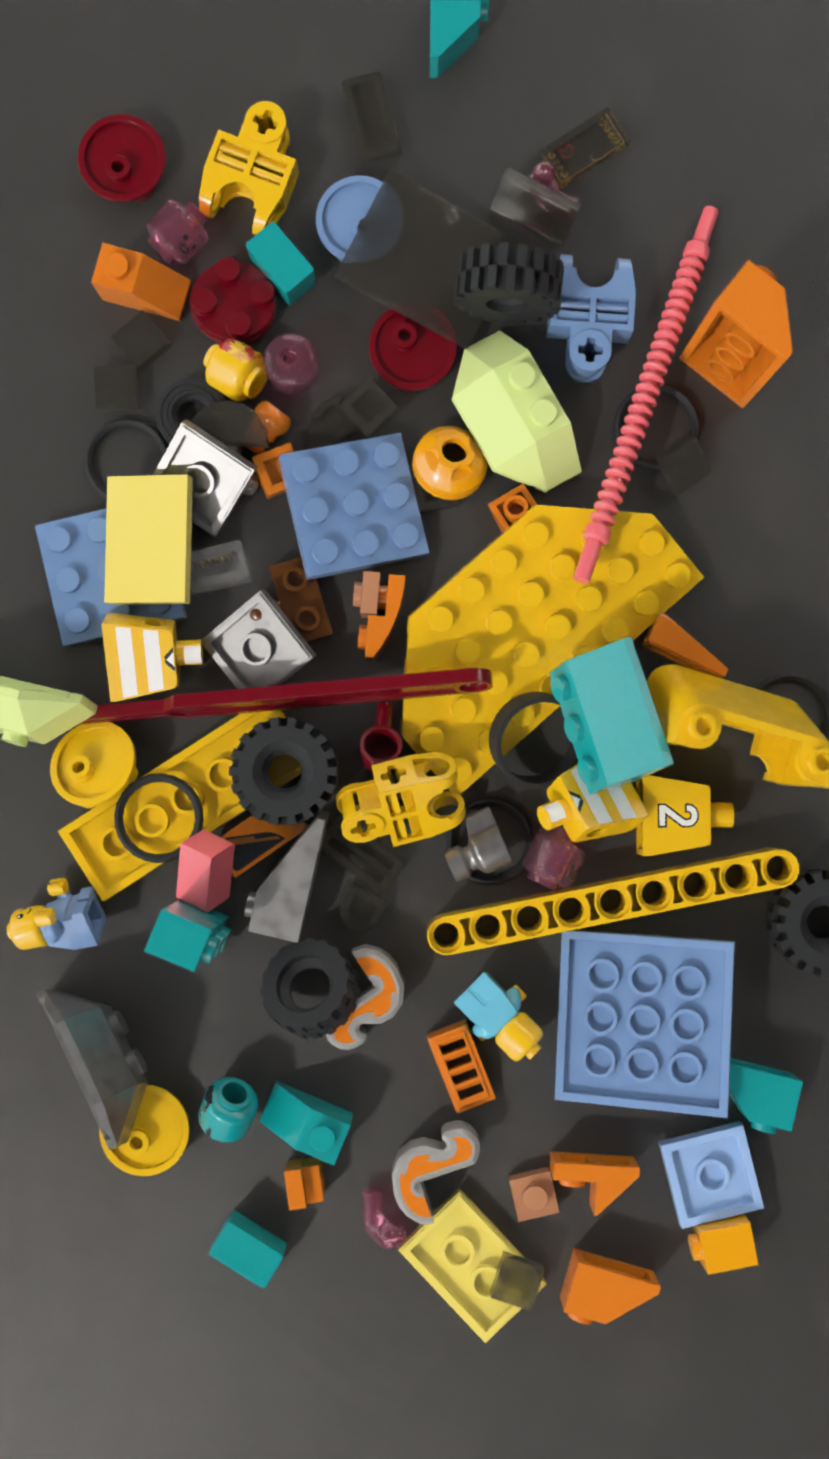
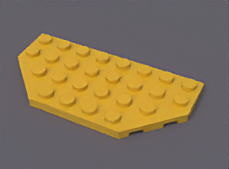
(526, 616)

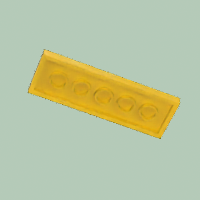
(161, 814)

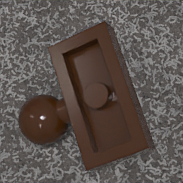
(299, 600)

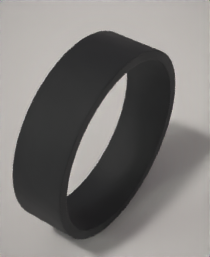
(498, 727)

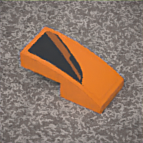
(258, 839)

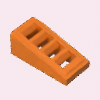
(675, 644)
(446, 1036)

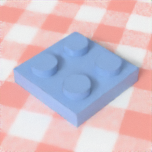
(711, 1174)

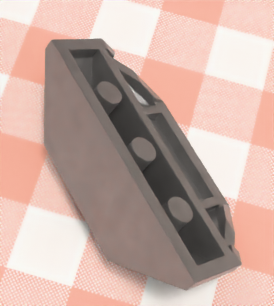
(100, 1059)

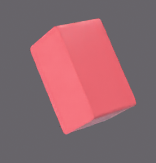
(205, 870)

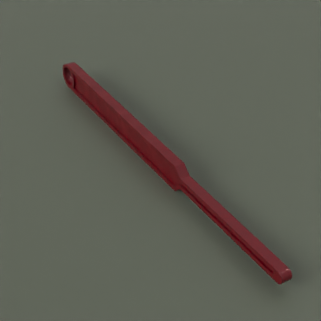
(301, 695)

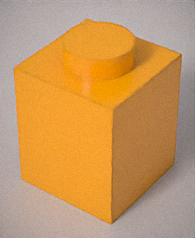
(723, 1244)

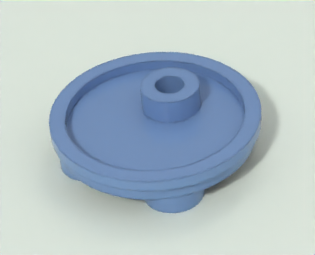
(341, 211)

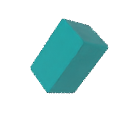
(281, 263)
(248, 1249)

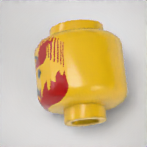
(235, 370)

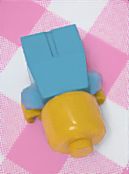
(498, 1015)

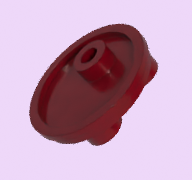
(122, 158)
(233, 302)
(409, 353)

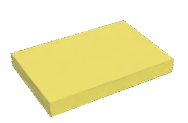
(148, 539)
(461, 1260)

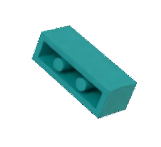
(188, 935)

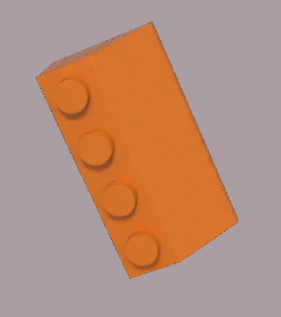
(743, 335)

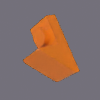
(606, 1173)

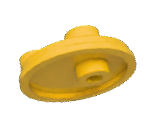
(93, 764)
(156, 1137)

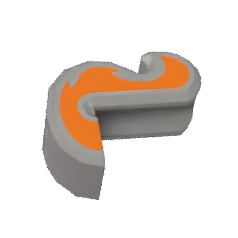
(376, 1002)
(429, 1158)

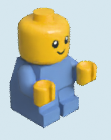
(64, 923)

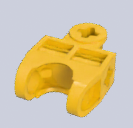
(251, 167)
(420, 796)

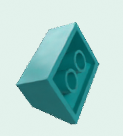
(610, 716)

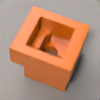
(304, 1182)

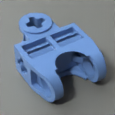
(593, 319)

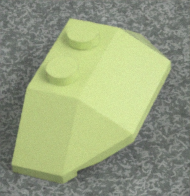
(515, 414)
(39, 711)

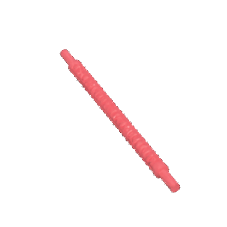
(691, 266)

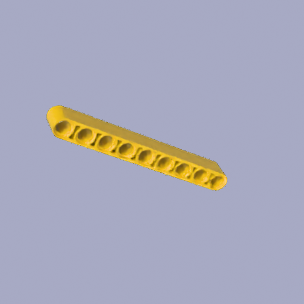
(632, 905)

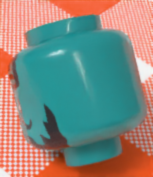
(228, 1109)

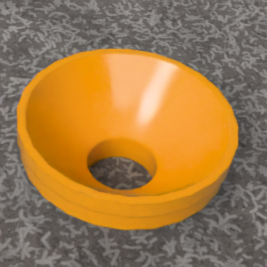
(447, 478)

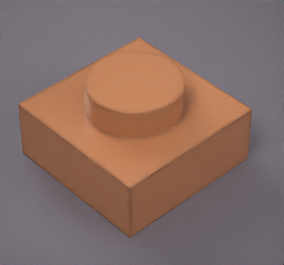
(367, 593)
(533, 1194)

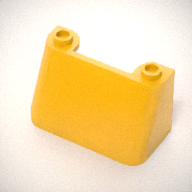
(697, 705)

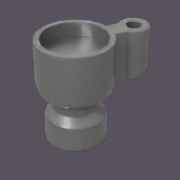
(484, 850)

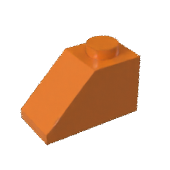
(140, 282)
(604, 1287)

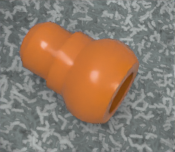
(274, 421)

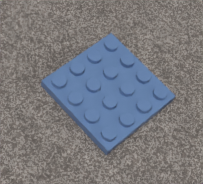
(645, 1022)

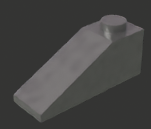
(285, 893)

